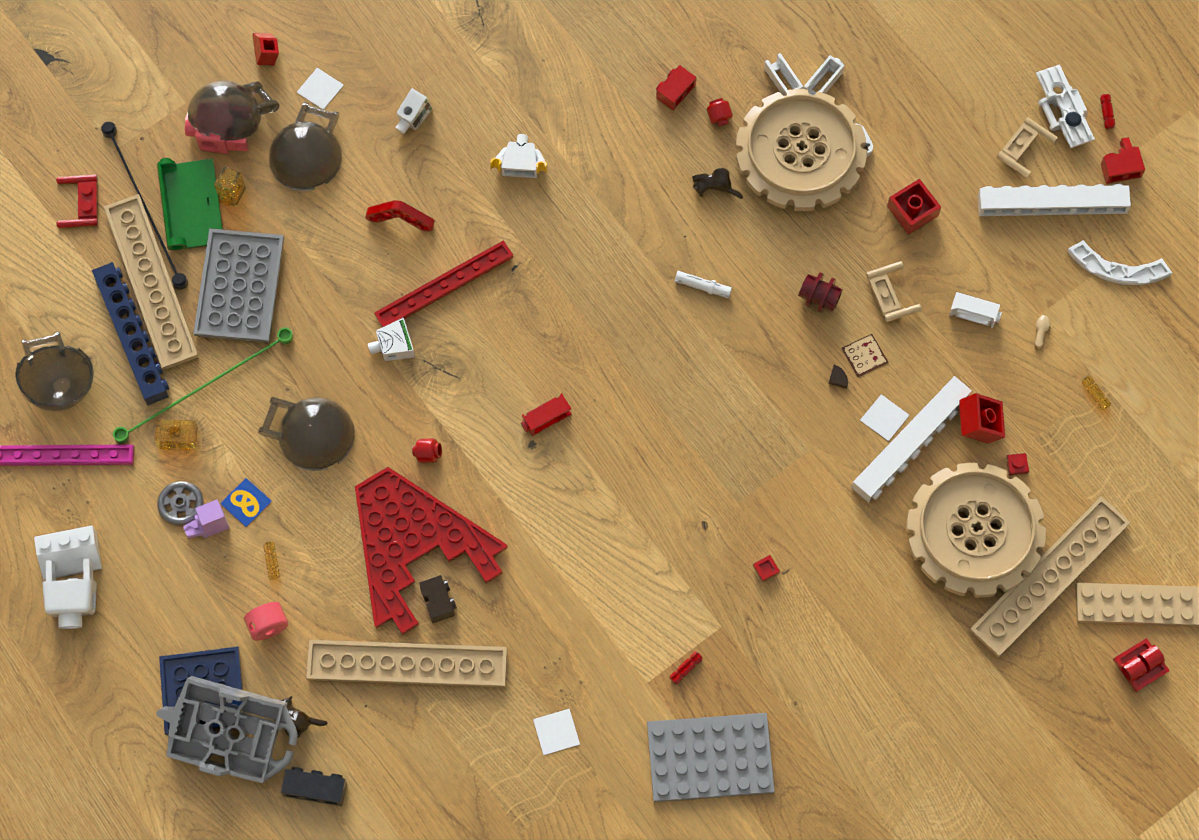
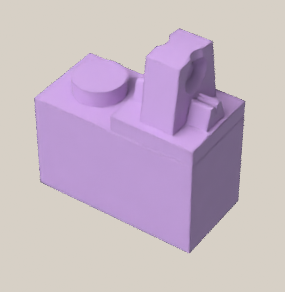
(208, 521)

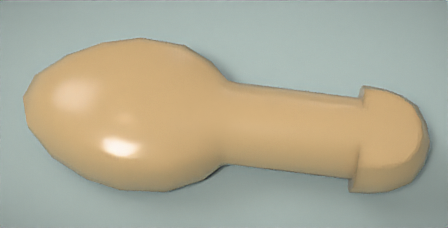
(1042, 327)

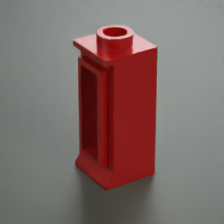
(546, 415)

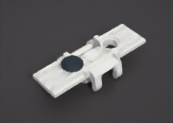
(1070, 104)

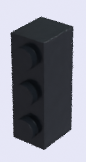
(314, 786)

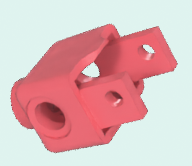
(213, 142)

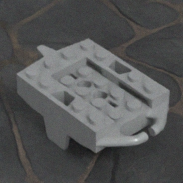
(244, 755)

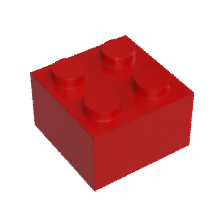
(914, 206)
(982, 418)

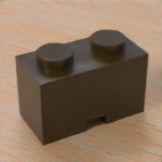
(439, 604)

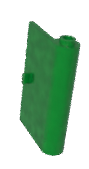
(186, 203)

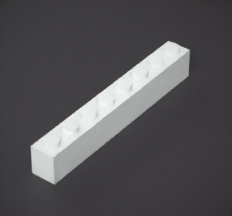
(1053, 200)
(911, 440)

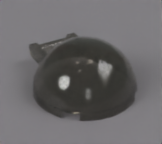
(229, 109)
(306, 152)
(53, 375)
(311, 432)

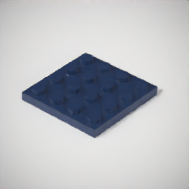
(214, 665)

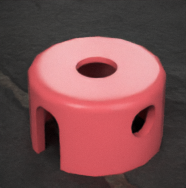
(268, 621)

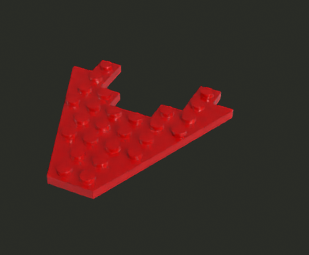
(403, 525)

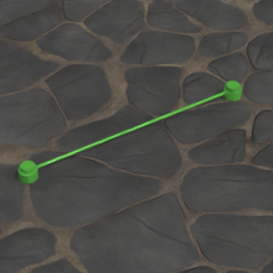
(121, 434)

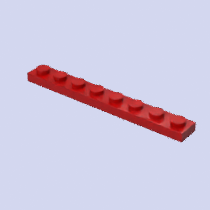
(444, 284)

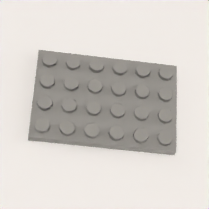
(239, 285)
(710, 757)

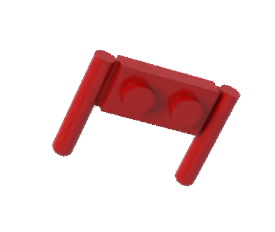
(86, 201)

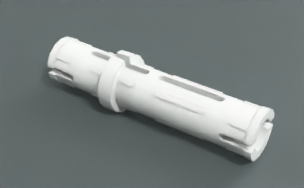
(702, 284)

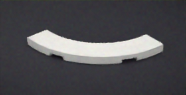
(1118, 272)

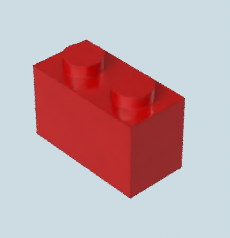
(675, 87)

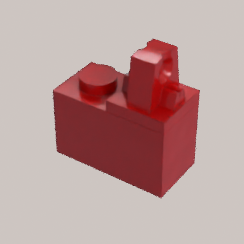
(1123, 166)

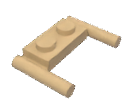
(1020, 142)
(885, 294)

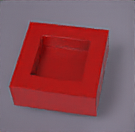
(1017, 464)
(766, 568)

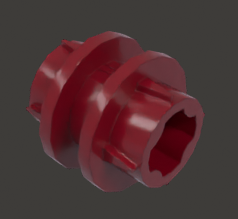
(820, 292)

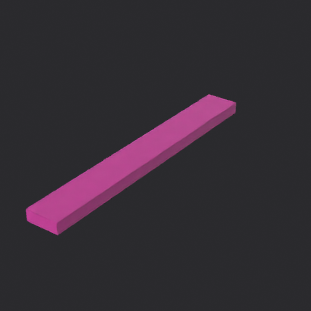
(66, 455)

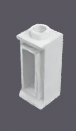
(831, 64)
(787, 72)
(975, 309)

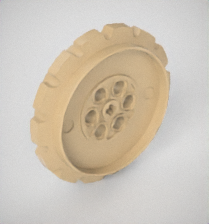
(794, 183)
(984, 567)

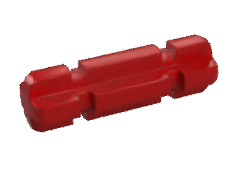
(1107, 111)
(685, 667)

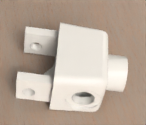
(70, 597)

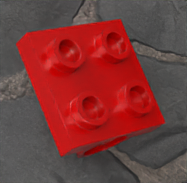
(1141, 664)

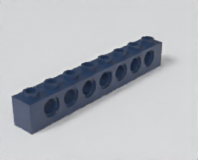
(104, 277)

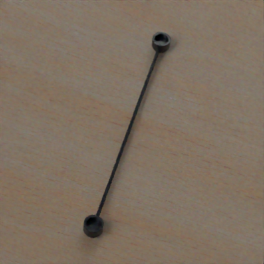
(179, 280)

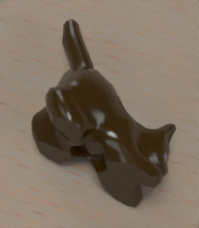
(718, 180)
(300, 719)

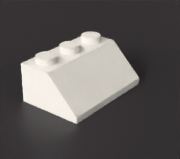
(68, 550)

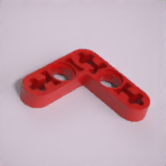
(400, 209)

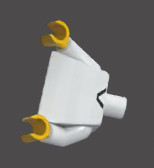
(519, 159)

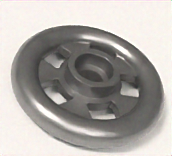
(178, 487)

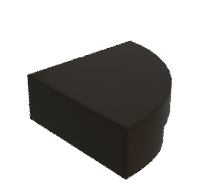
(838, 377)

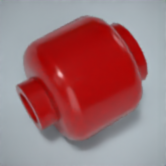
(719, 112)
(427, 450)

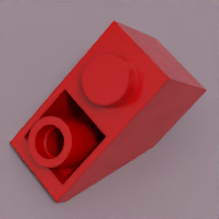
(265, 48)

